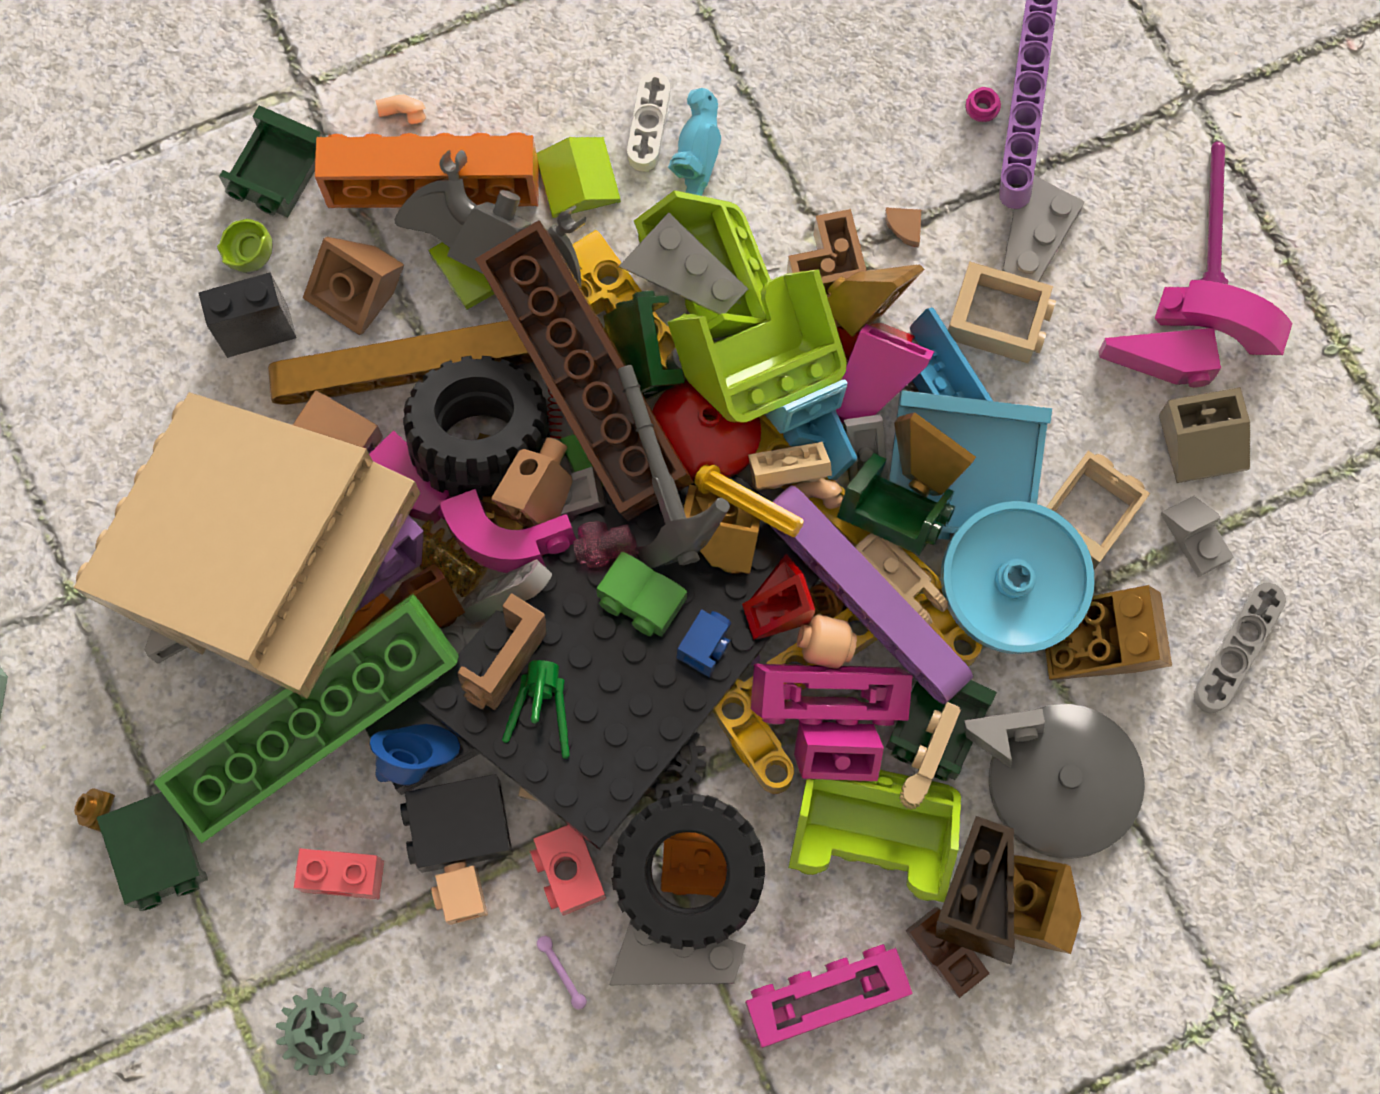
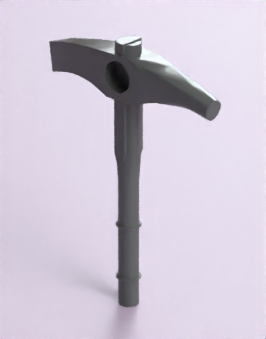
(680, 536)

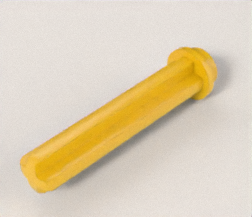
(710, 480)

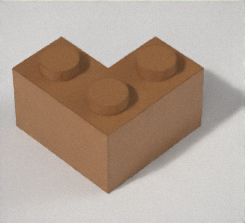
(836, 252)

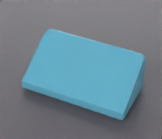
(808, 407)

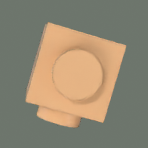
(459, 893)

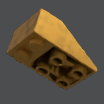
(1117, 636)

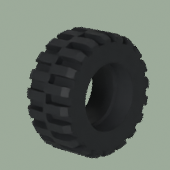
(467, 391)
(677, 924)

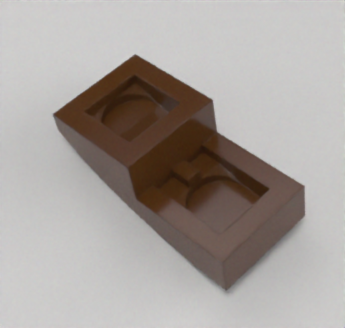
(954, 964)

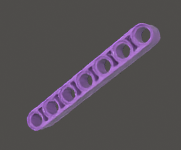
(1025, 107)
(873, 600)

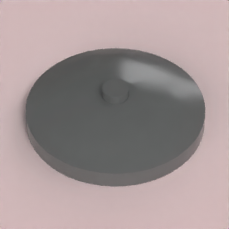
(1071, 785)

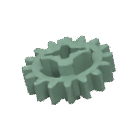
(336, 1026)

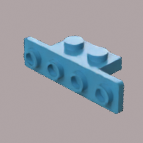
(948, 369)
(834, 438)

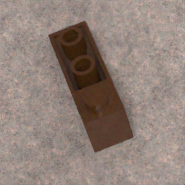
(433, 593)

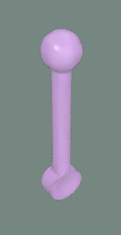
(545, 945)

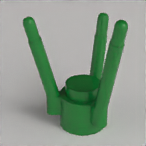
(541, 682)

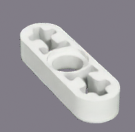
(643, 108)

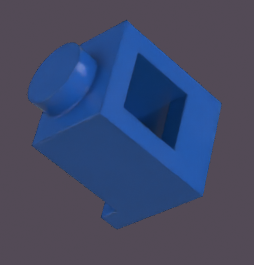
(704, 641)

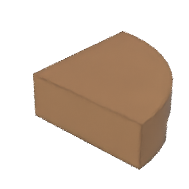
(905, 224)

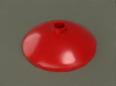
(701, 440)

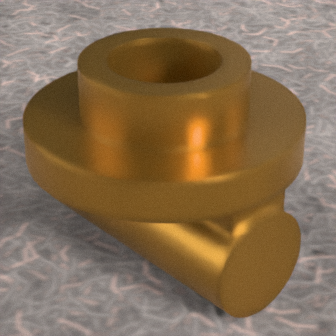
(91, 806)

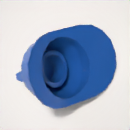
(411, 751)

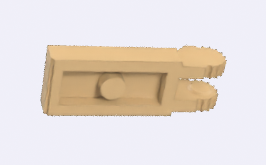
(901, 573)
(929, 757)

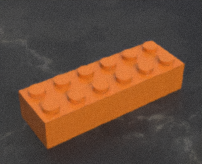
(388, 170)

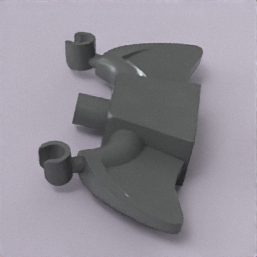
(474, 229)

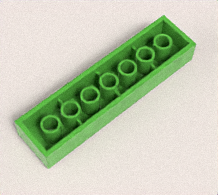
(293, 732)

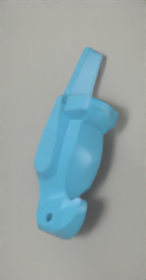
(698, 142)

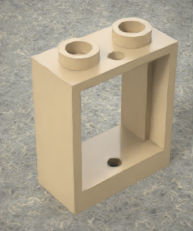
(993, 340)
(1124, 487)

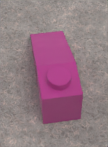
(1170, 356)

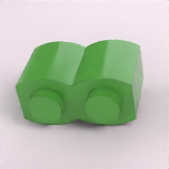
(640, 594)

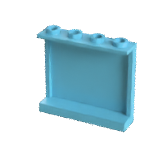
(1002, 437)

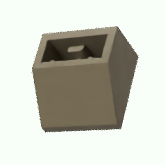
(1207, 434)

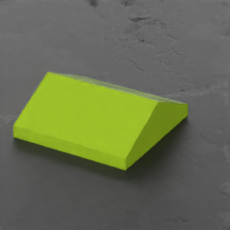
(578, 175)

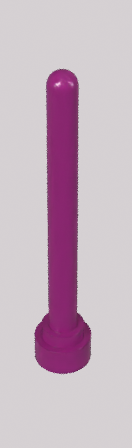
(1215, 219)

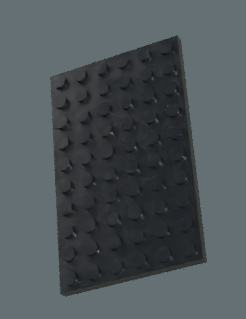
(623, 690)

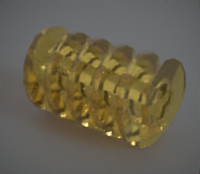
(453, 563)

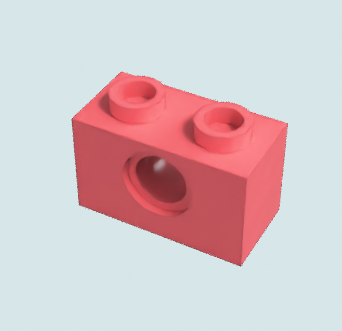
(339, 873)
(578, 891)

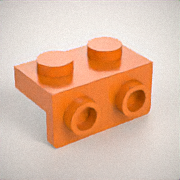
(692, 865)

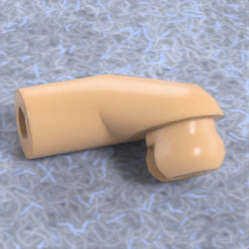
(402, 104)
(824, 490)

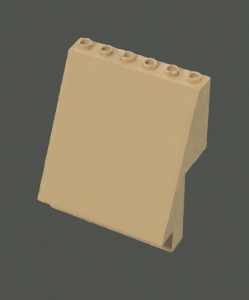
(249, 540)

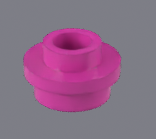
(986, 96)

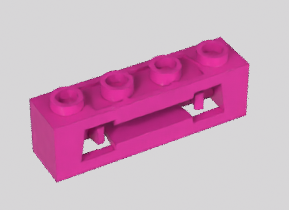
(886, 701)
(888, 974)

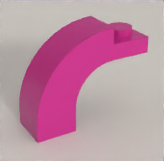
(1229, 309)
(499, 547)

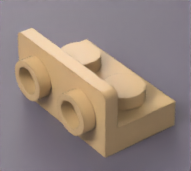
(789, 466)

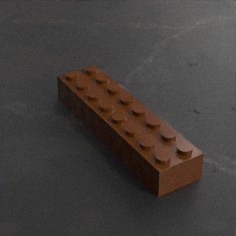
(577, 364)

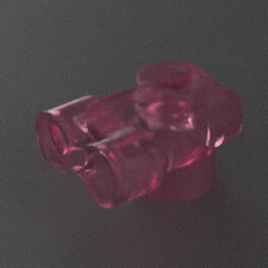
(598, 544)

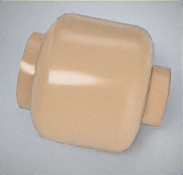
(827, 642)

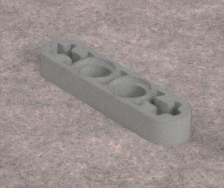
(522, 582)
(1243, 649)

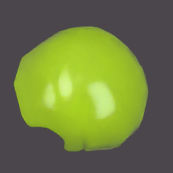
(245, 245)

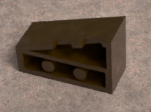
(981, 895)

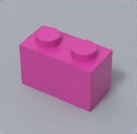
(838, 751)

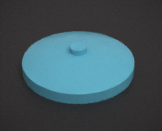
(1017, 577)

